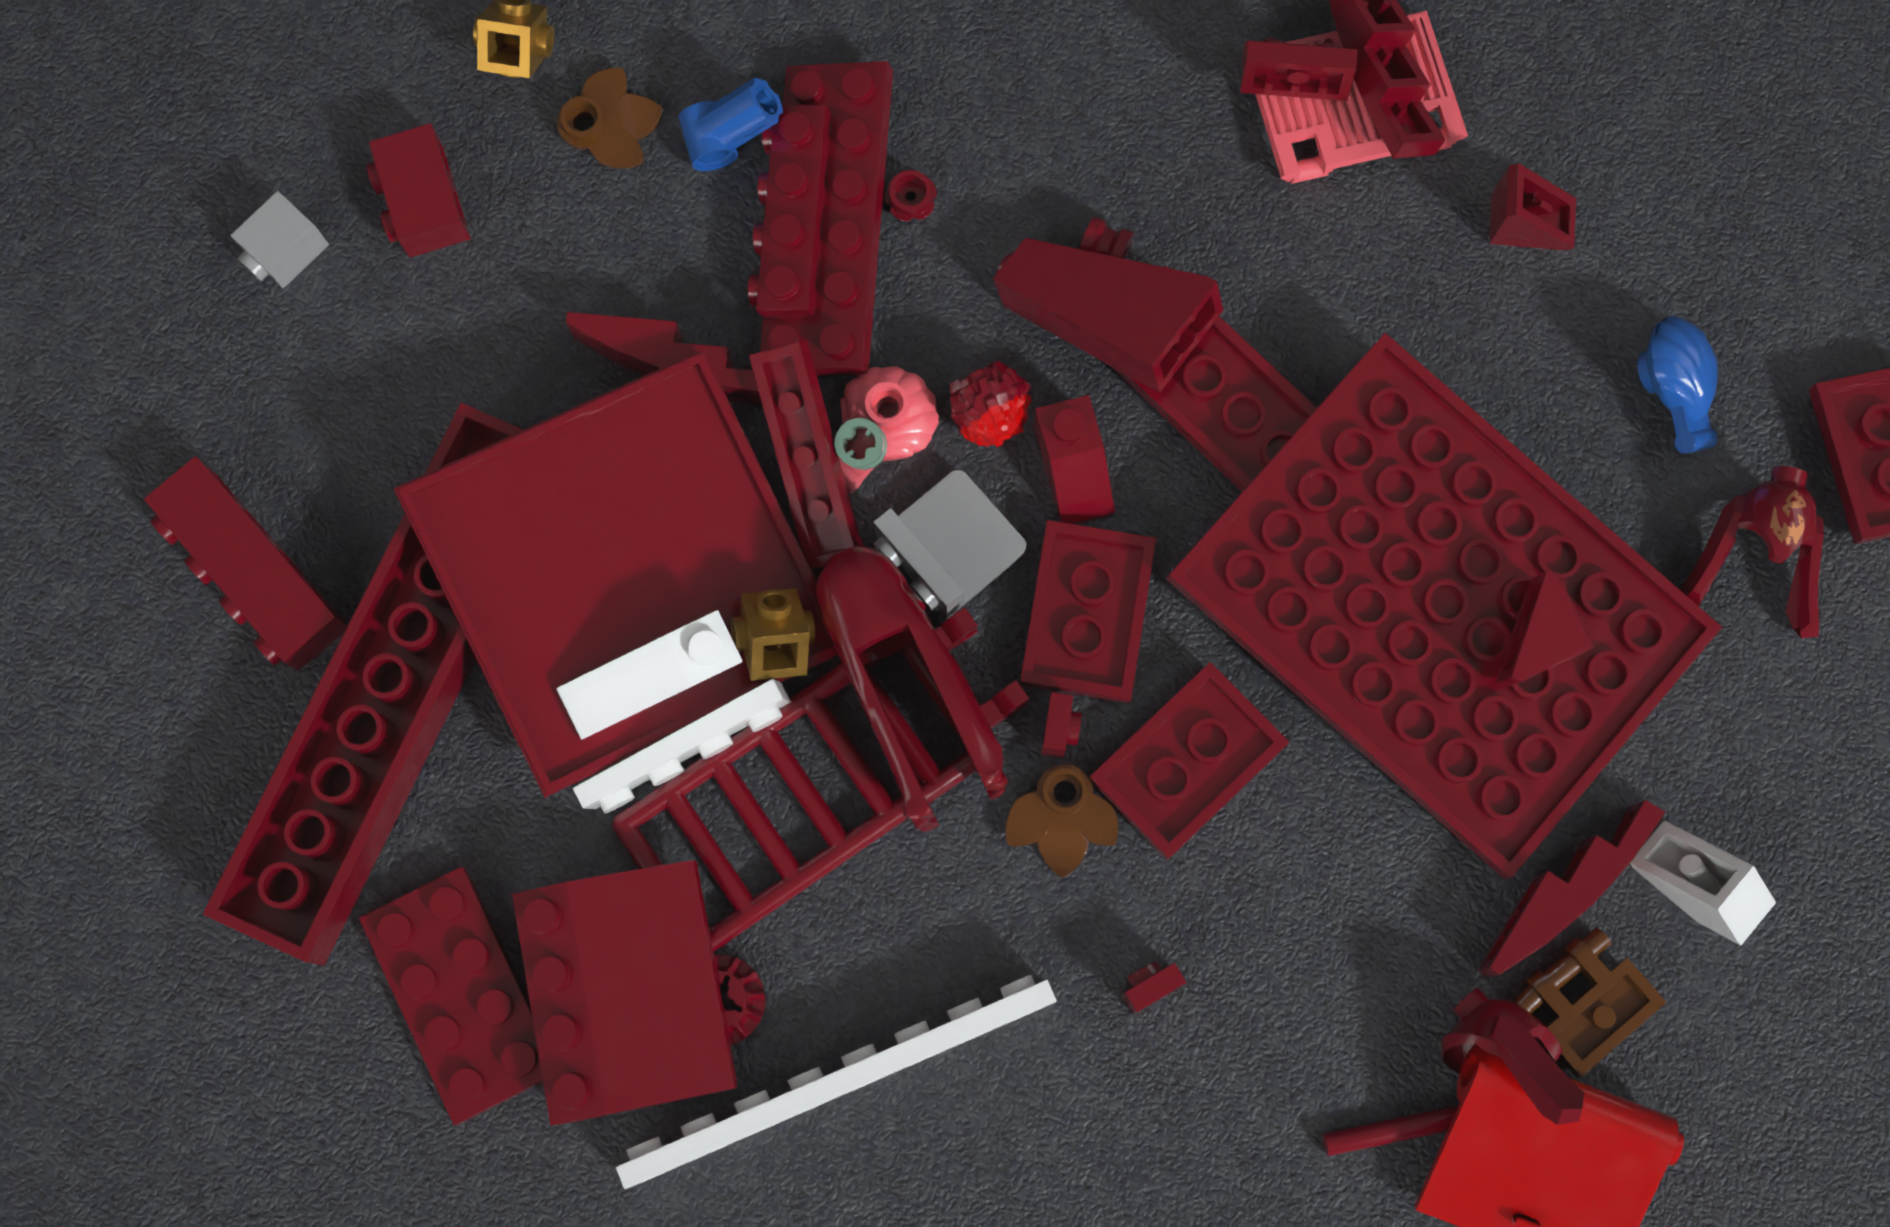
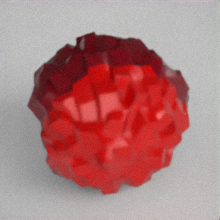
(990, 404)

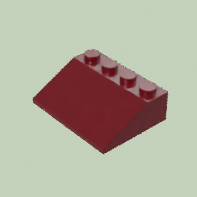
(623, 992)

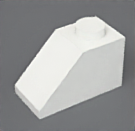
(1705, 881)

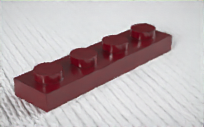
(805, 451)

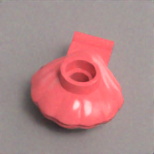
(898, 405)

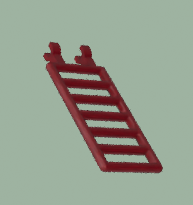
(840, 844)

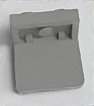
(949, 543)

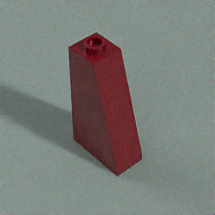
(1111, 307)

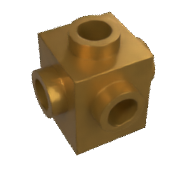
(512, 38)
(773, 633)

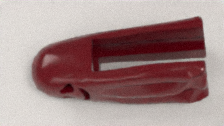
(875, 617)

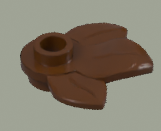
(617, 117)
(1059, 827)

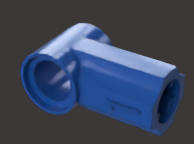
(719, 127)

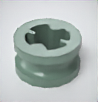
(873, 455)

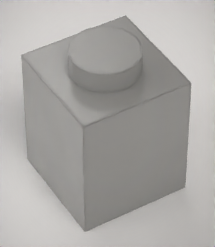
(278, 241)

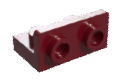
(1298, 69)

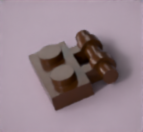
(1602, 1013)

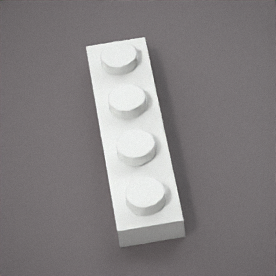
(663, 759)

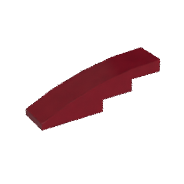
(1388, 74)
(653, 344)
(1556, 902)

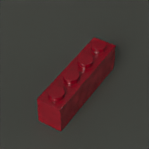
(245, 564)

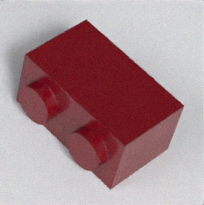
(418, 191)

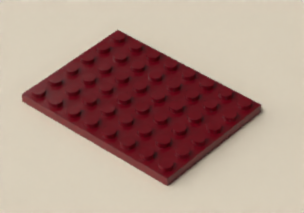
(1386, 585)

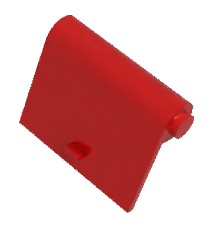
(1514, 1160)

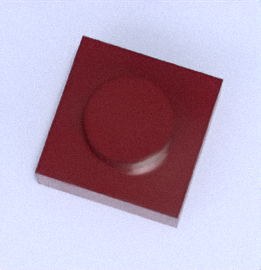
(1061, 725)
(1151, 985)

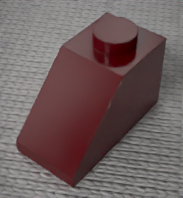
(1074, 460)

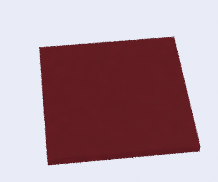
(601, 542)

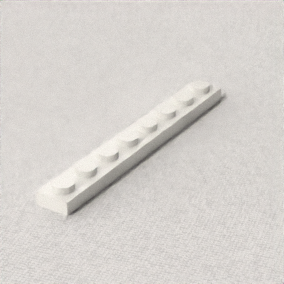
(814, 1089)

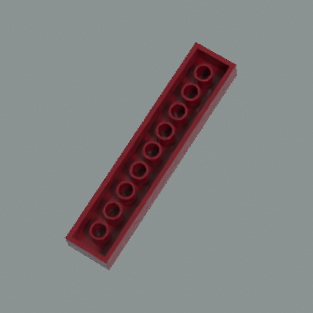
(354, 746)

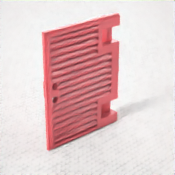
(1345, 128)

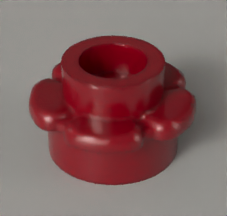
(910, 182)

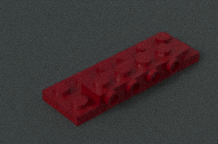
(823, 213)

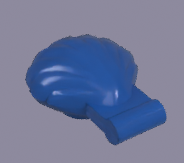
(1684, 376)

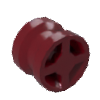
(1105, 240)

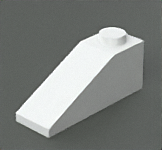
(649, 674)

